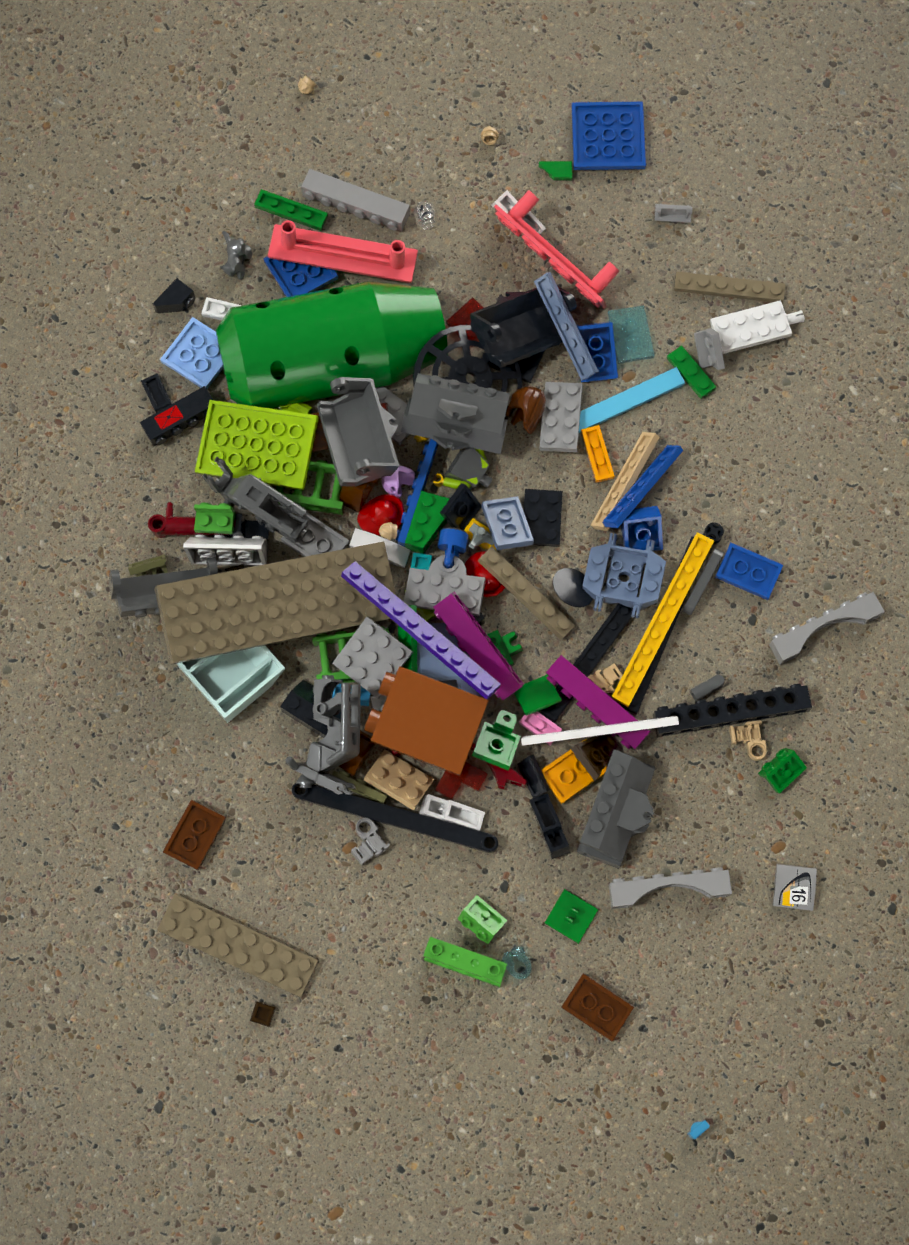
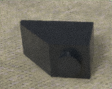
(174, 298)

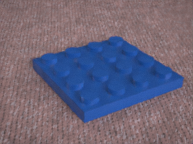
(608, 135)

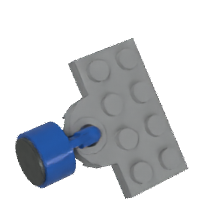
(445, 576)

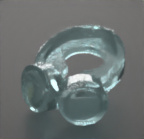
(518, 952)

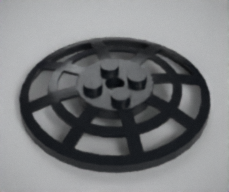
(466, 365)

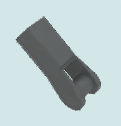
(707, 687)

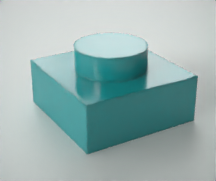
(421, 561)

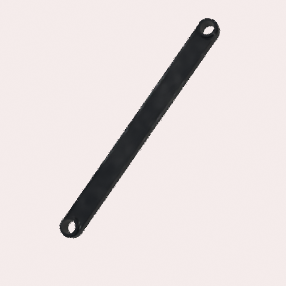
(397, 817)

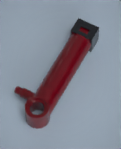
(185, 525)

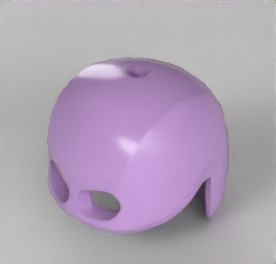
(393, 483)

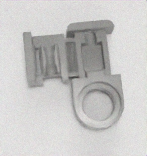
(372, 844)

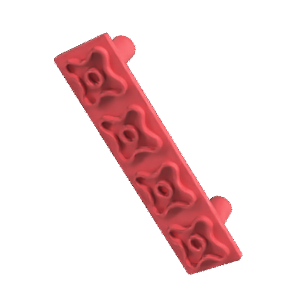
(342, 253)
(587, 287)

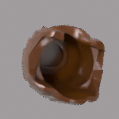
(530, 407)

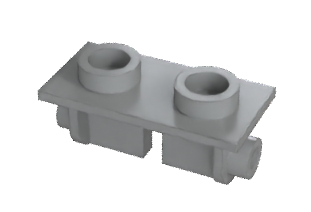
(673, 213)

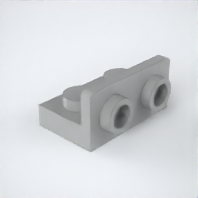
(709, 349)

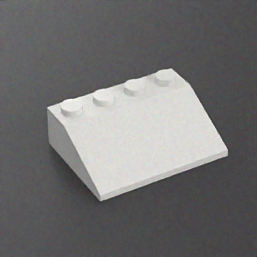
(227, 550)

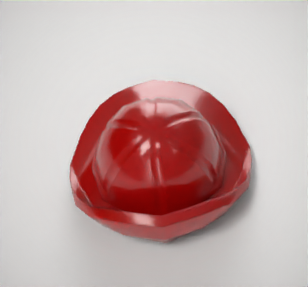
(380, 511)
(474, 568)

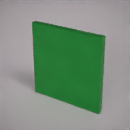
(537, 695)
(571, 916)

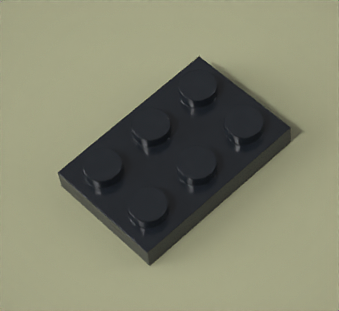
(543, 516)

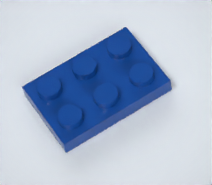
(749, 571)

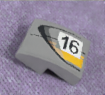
(794, 887)

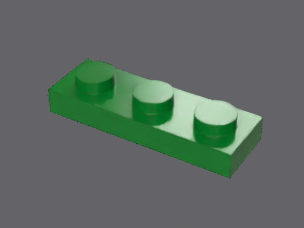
(691, 372)

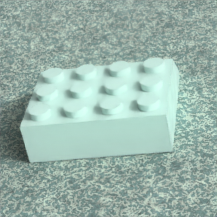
(234, 678)

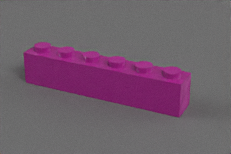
(477, 643)
(593, 699)

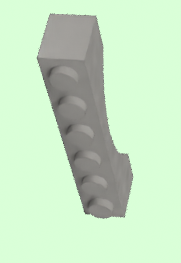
(860, 611)
(711, 884)

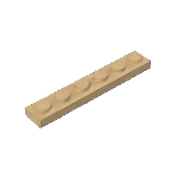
(626, 477)

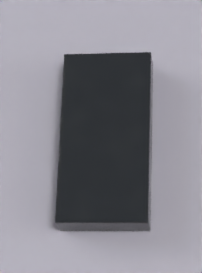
(156, 392)
(533, 775)

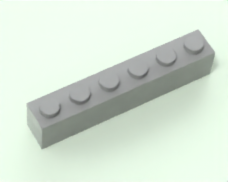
(355, 200)

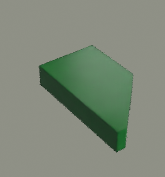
(557, 169)

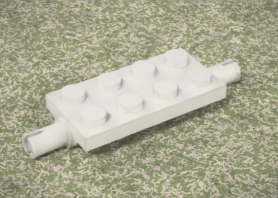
(754, 326)

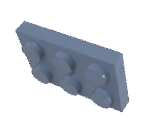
(507, 523)

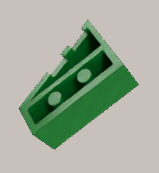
(425, 522)

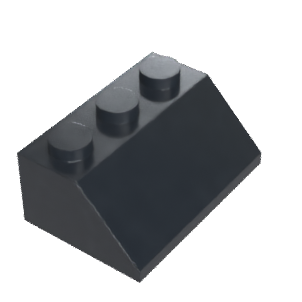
(300, 708)

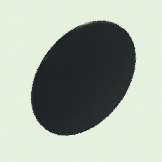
(569, 587)

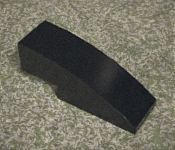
(549, 826)

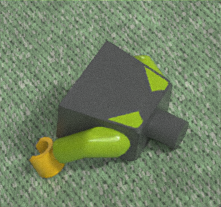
(466, 468)

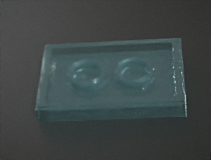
(631, 334)

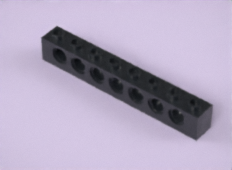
(798, 693)

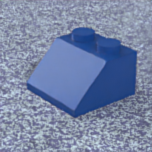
(641, 526)

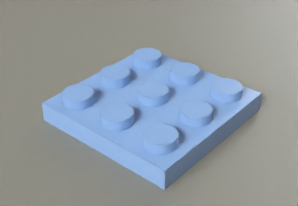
(195, 354)

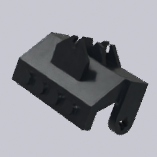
(517, 326)

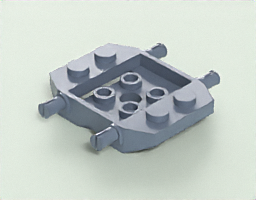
(624, 562)

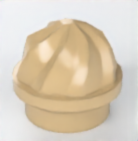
(306, 85)
(489, 135)
(388, 531)

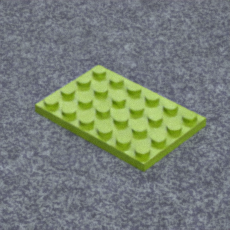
(257, 442)

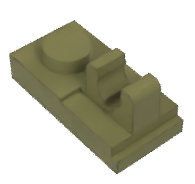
(140, 568)

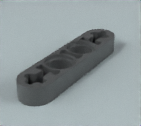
(703, 581)

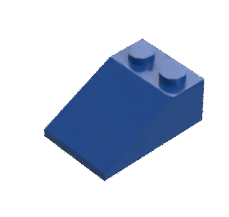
(601, 346)

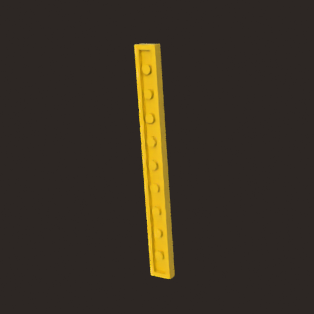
(662, 619)

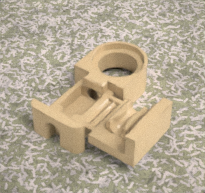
(606, 678)
(751, 733)

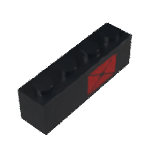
(177, 417)

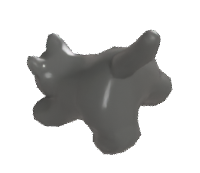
(237, 253)

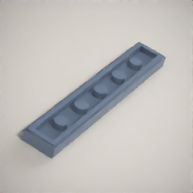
(566, 326)

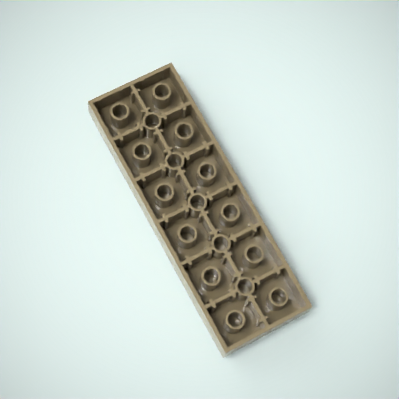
(268, 603)

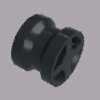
(714, 529)

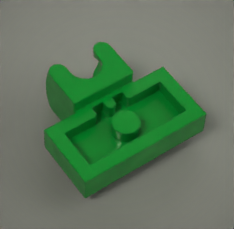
(504, 645)

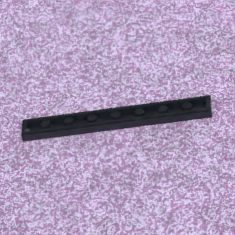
(593, 654)

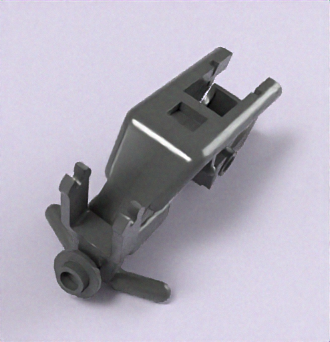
(262, 500)
(342, 738)

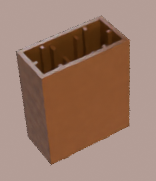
(426, 720)

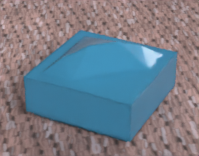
(697, 1129)

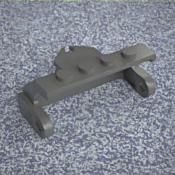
(456, 414)
(358, 432)
(137, 594)
(618, 810)

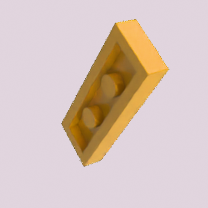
(597, 454)

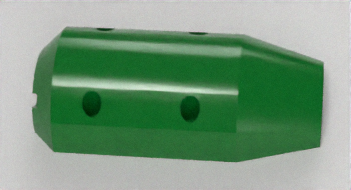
(300, 343)

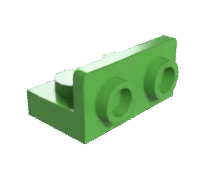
(214, 518)
(481, 919)

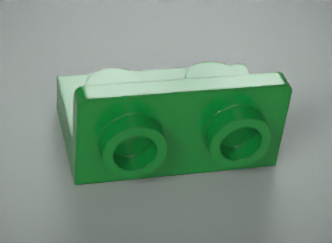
(782, 769)

